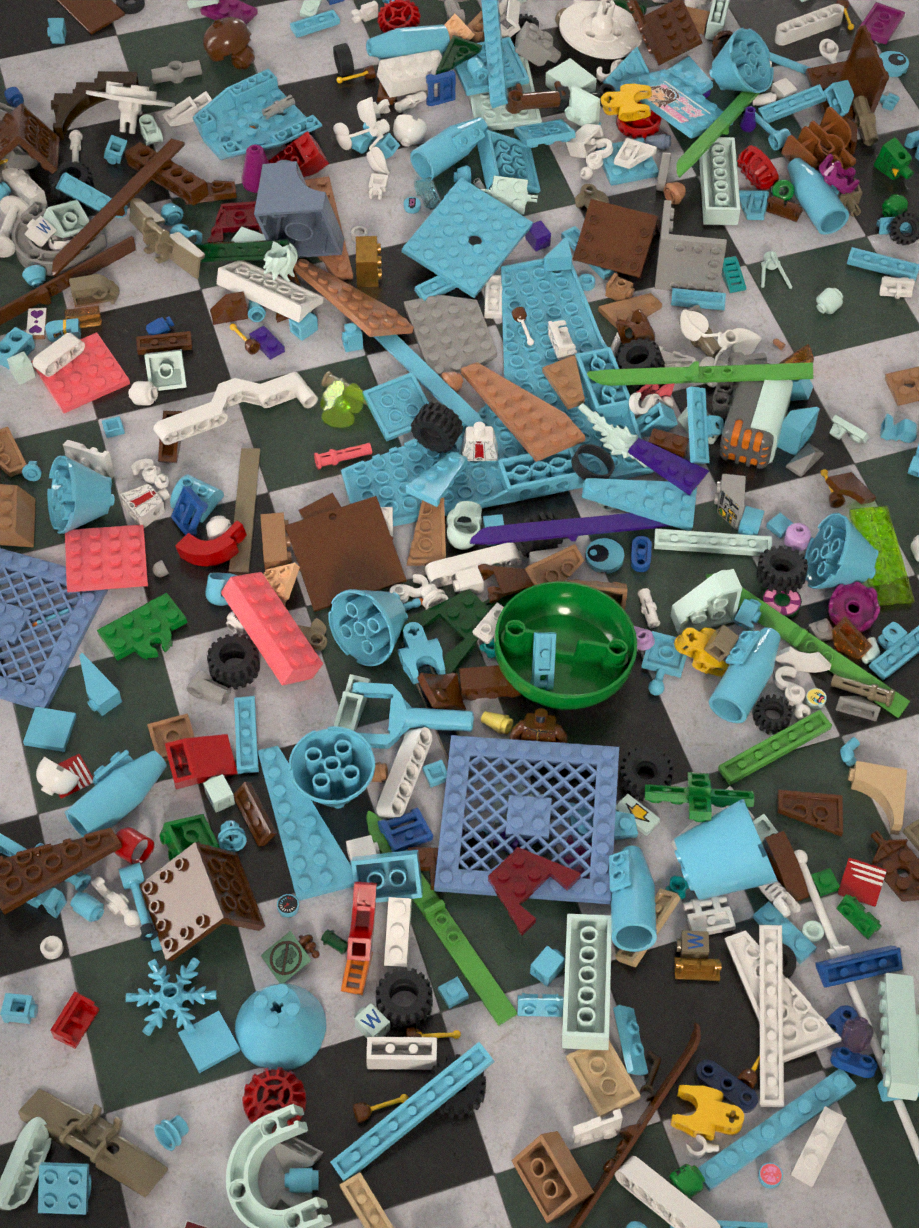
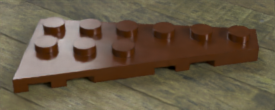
(47, 865)

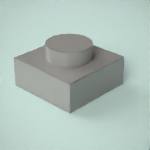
(821, 630)

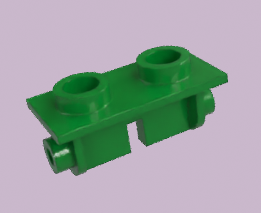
(855, 914)

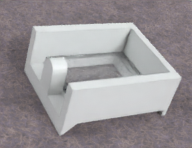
(509, 17)

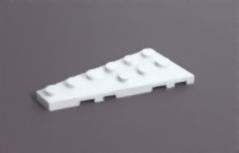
(802, 1026)

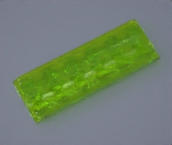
(890, 575)

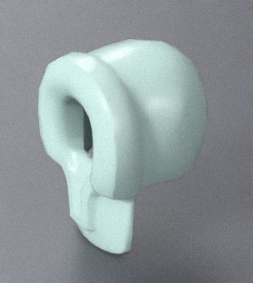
(461, 533)

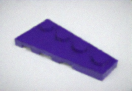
(668, 465)

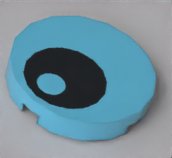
(894, 63)
(604, 555)

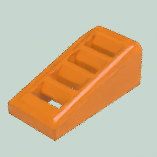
(348, 969)

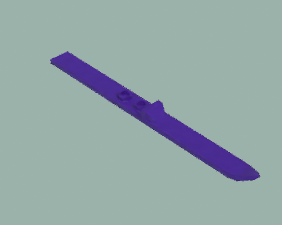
(563, 528)

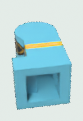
(59, 328)

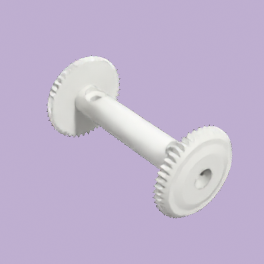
(13, 209)

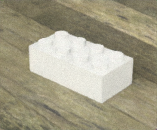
(408, 73)

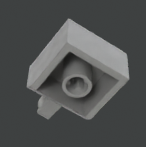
(536, 45)

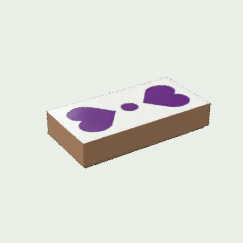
(36, 322)

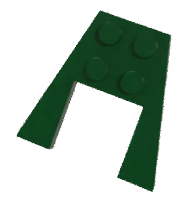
(462, 615)

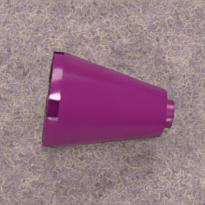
(252, 168)

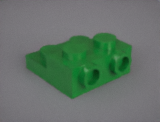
(184, 832)

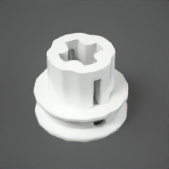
(432, 596)

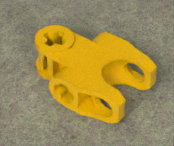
(625, 102)
(695, 649)
(710, 1113)

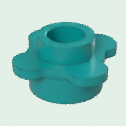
(486, 648)
(678, 881)

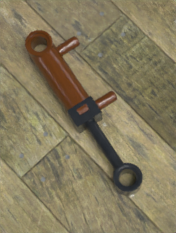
(547, 99)

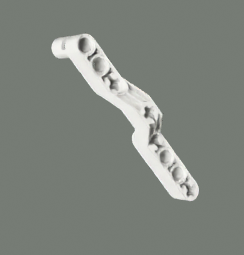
(229, 394)

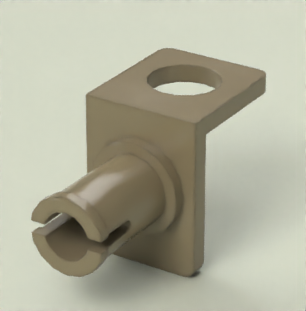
(852, 200)

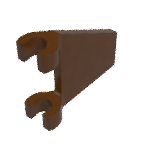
(509, 580)

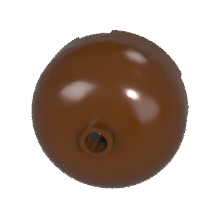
(226, 37)

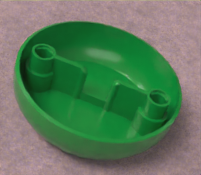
(592, 643)

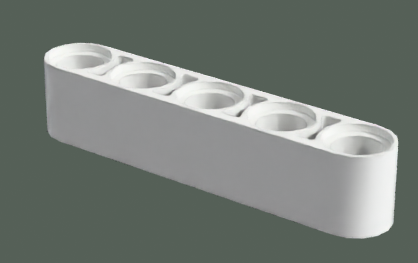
(809, 24)
(443, 571)
(404, 773)
(662, 1196)

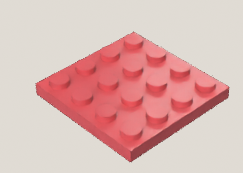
(86, 377)
(105, 558)

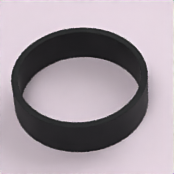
(597, 451)

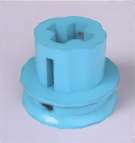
(237, 836)
(171, 1132)

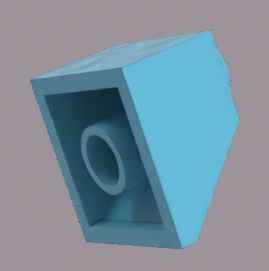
(797, 429)

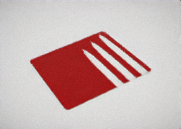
(77, 766)
(862, 881)

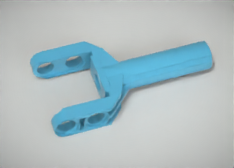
(404, 717)

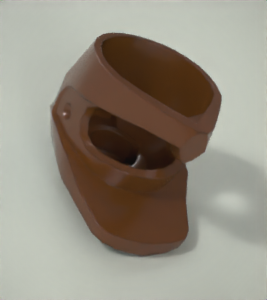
(640, 328)

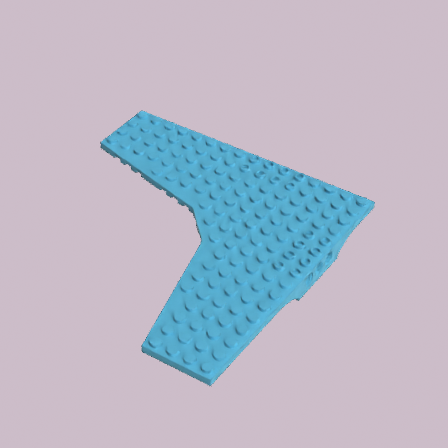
(516, 474)

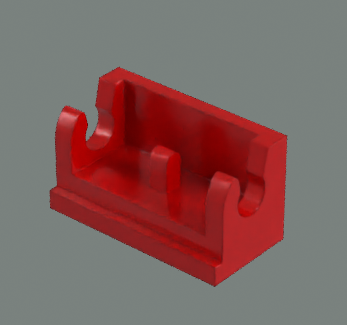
(74, 1020)

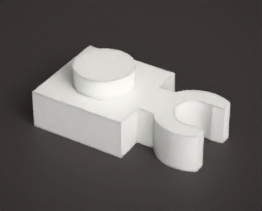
(367, 12)
(377, 185)

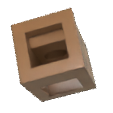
(619, 288)

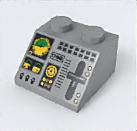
(730, 498)

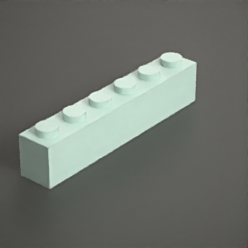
(899, 1036)

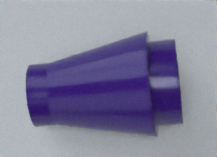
(748, 120)

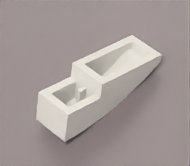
(185, 110)

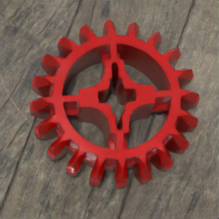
(399, 12)

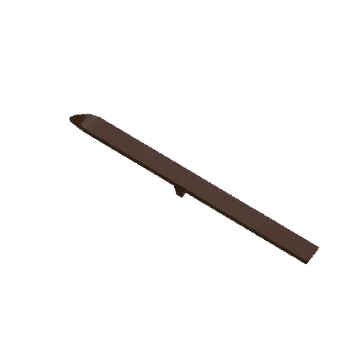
(116, 205)
(44, 292)
(632, 1132)

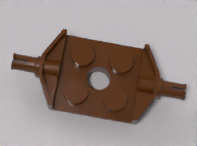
(894, 856)

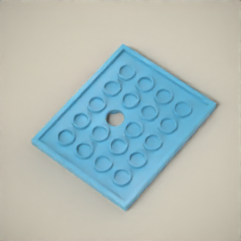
(444, 237)

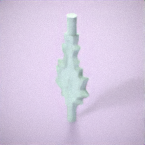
(615, 439)

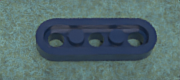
(732, 1094)

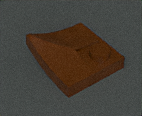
(442, 690)

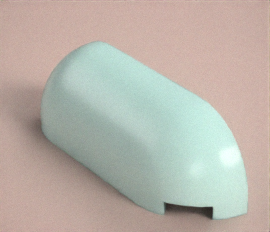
(24, 1164)

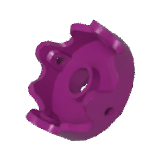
(837, 176)
(858, 595)

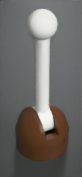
(519, 315)

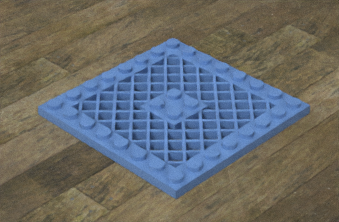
(14, 619)
(528, 815)

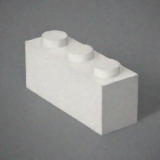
(24, 187)
(398, 932)
(401, 1053)
(818, 1146)

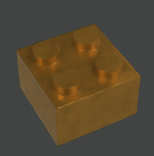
(368, 261)

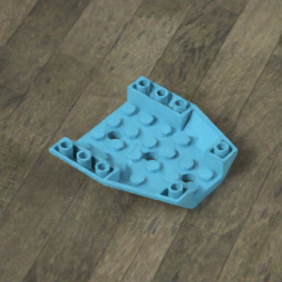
(242, 107)

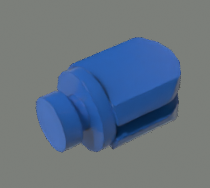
(14, 96)
(159, 326)

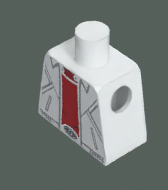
(480, 443)
(144, 504)

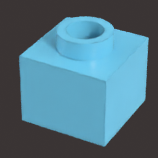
(387, 145)

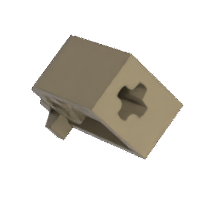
(93, 290)

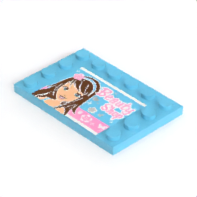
(677, 103)

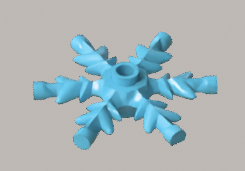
(171, 996)

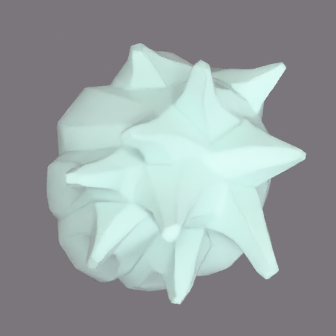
(280, 261)

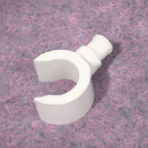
(707, 1147)

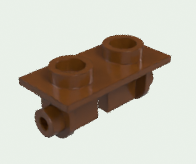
(789, 211)

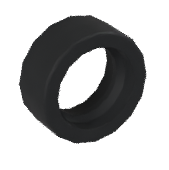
(343, 59)

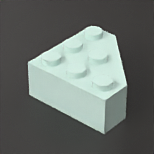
(709, 603)

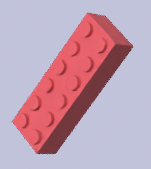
(271, 628)

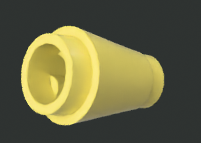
(498, 722)

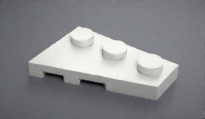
(90, 458)

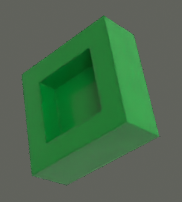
(825, 882)

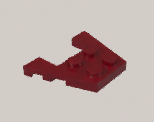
(233, 217)
(520, 877)

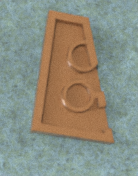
(625, 308)
(566, 381)
(10, 456)
(556, 566)

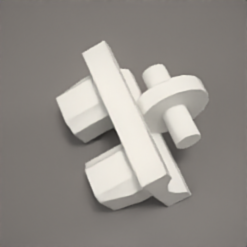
(896, 287)

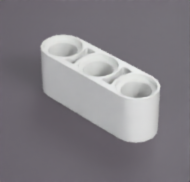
(58, 354)

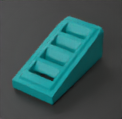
(732, 264)

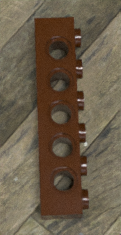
(171, 176)

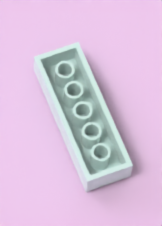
(720, 183)
(587, 982)

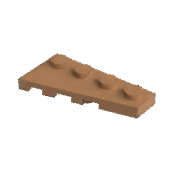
(429, 535)

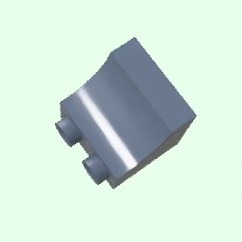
(296, 212)

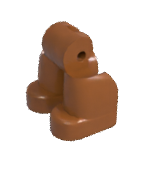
(832, 134)

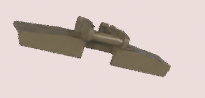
(169, 245)
(92, 1136)

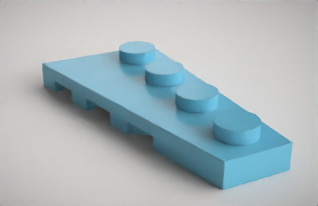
(435, 481)

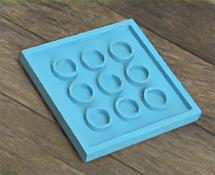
(514, 70)

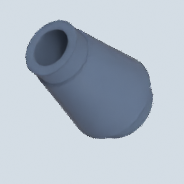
(660, 141)

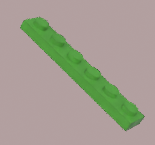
(774, 747)

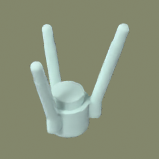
(771, 262)

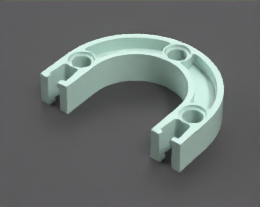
(244, 1168)

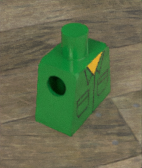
(894, 160)

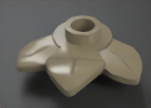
(584, 196)
(315, 633)

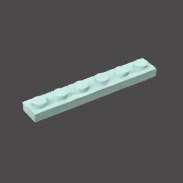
(711, 542)

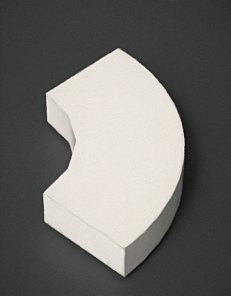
(803, 661)

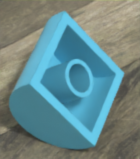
(204, 491)

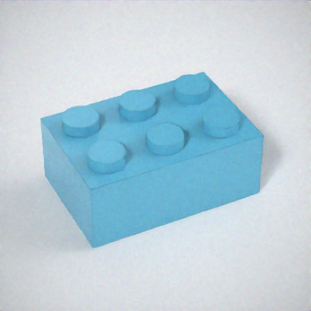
(394, 872)

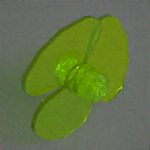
(339, 408)

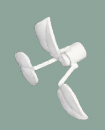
(367, 114)
(742, 340)

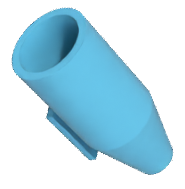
(408, 41)
(447, 147)
(817, 197)
(748, 673)
(118, 791)
(632, 900)

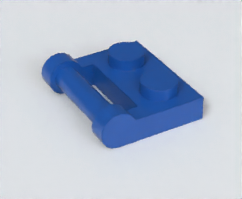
(446, 88)
(184, 509)
(408, 835)

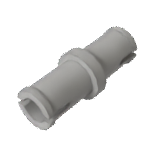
(278, 107)

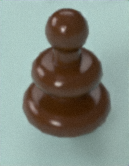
(308, 945)

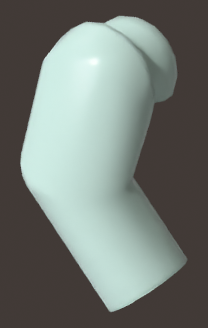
(873, 653)

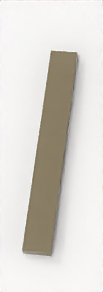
(245, 507)

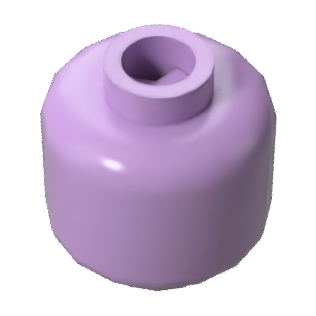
(797, 536)

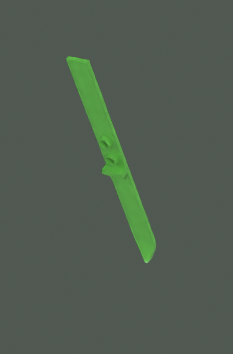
(714, 131)
(703, 374)
(808, 643)
(454, 940)

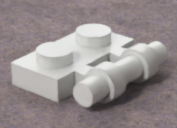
(713, 920)

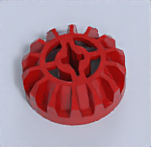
(641, 127)
(757, 168)
(290, 1083)

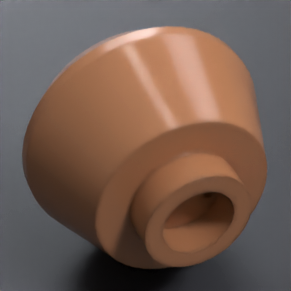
(674, 192)
(453, 379)

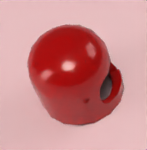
(129, 840)

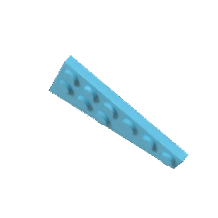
(649, 499)

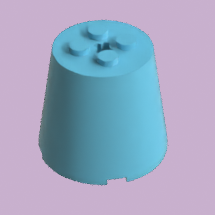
(724, 854)

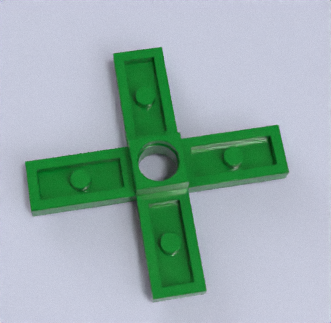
(698, 796)

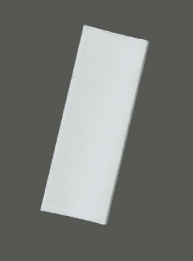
(276, 295)

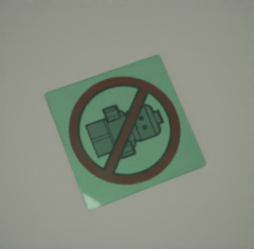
(285, 957)

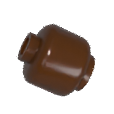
(243, 58)

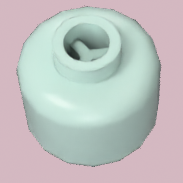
(829, 300)

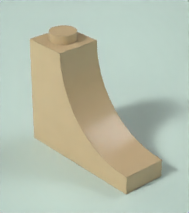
(883, 785)

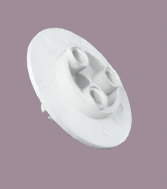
(600, 29)
(129, 101)

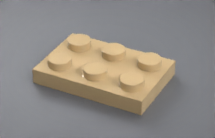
(603, 1079)

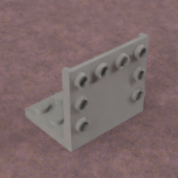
(687, 260)

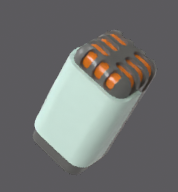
(753, 418)

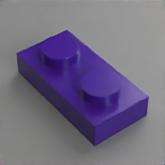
(268, 342)

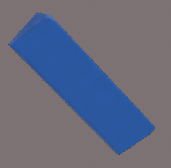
(859, 965)

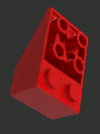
(306, 153)
(199, 759)

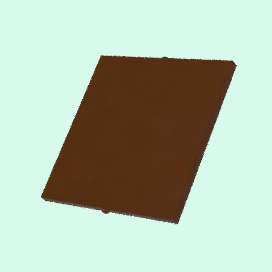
(345, 552)

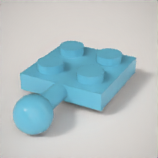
(664, 660)

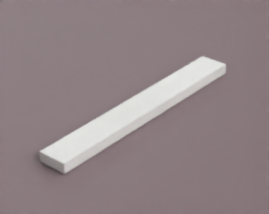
(771, 1016)

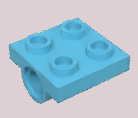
(64, 1188)

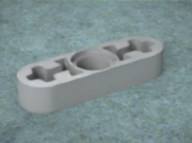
(663, 171)

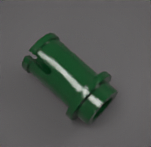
(334, 941)

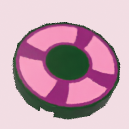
(786, 604)

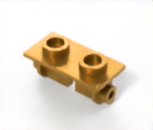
(697, 969)

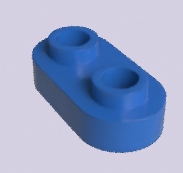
(641, 555)
(837, 1020)
(853, 1062)

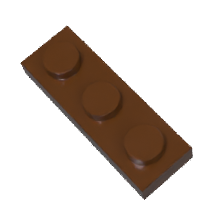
(164, 342)
(254, 814)

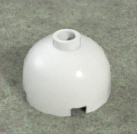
(409, 130)
(55, 778)

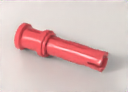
(333, 457)

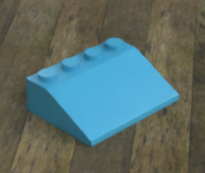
(507, 158)

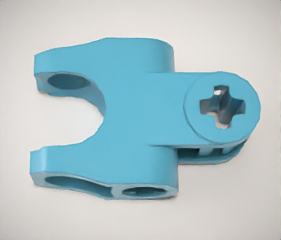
(419, 652)

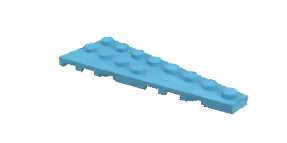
(310, 849)

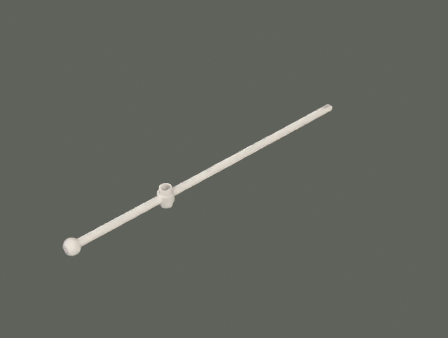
(838, 950)

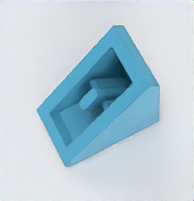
(559, 257)

